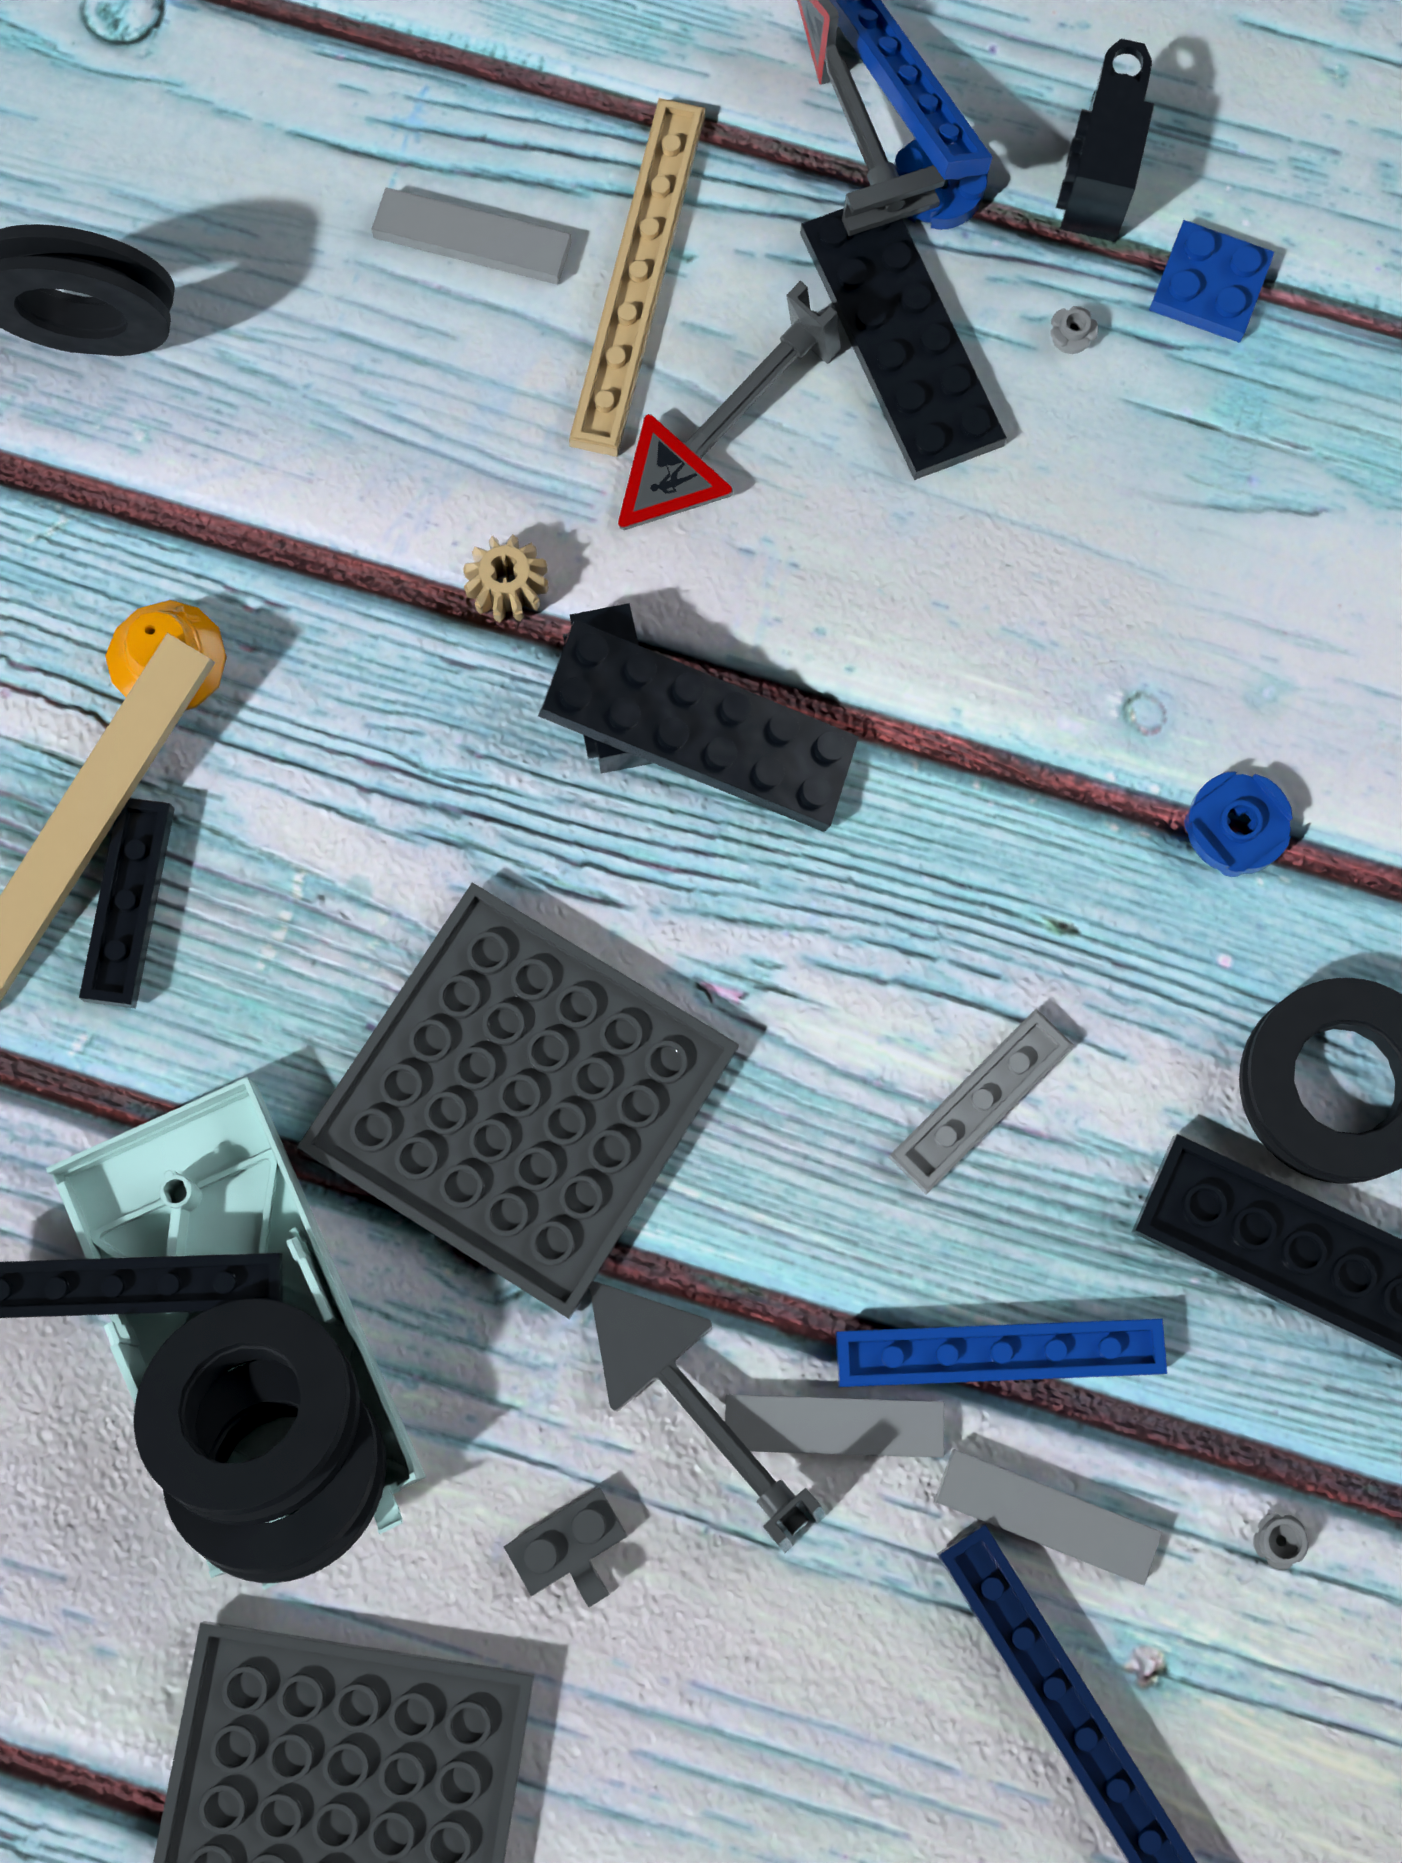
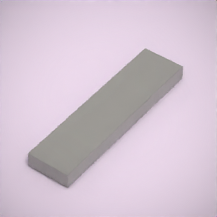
(471, 235)
(980, 1101)
(837, 1425)
(1048, 1517)

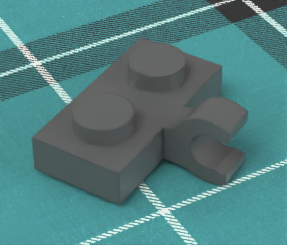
(567, 1545)

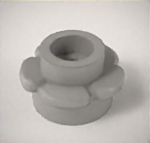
(1070, 340)
(1295, 1540)

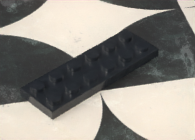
(904, 343)
(699, 726)
(1277, 1243)

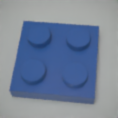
(1211, 281)

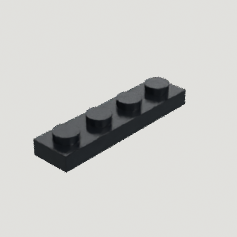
(127, 904)

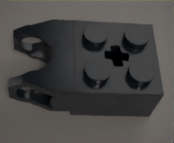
(1107, 149)

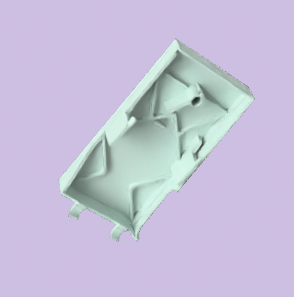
(223, 1185)

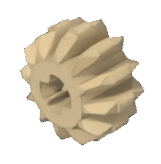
(506, 561)

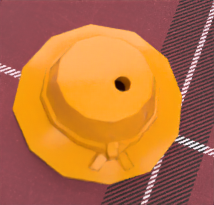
(144, 630)

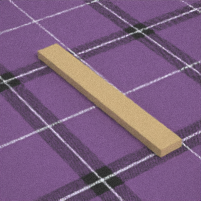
(637, 278)
(96, 800)

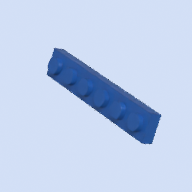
(913, 89)
(1000, 1353)

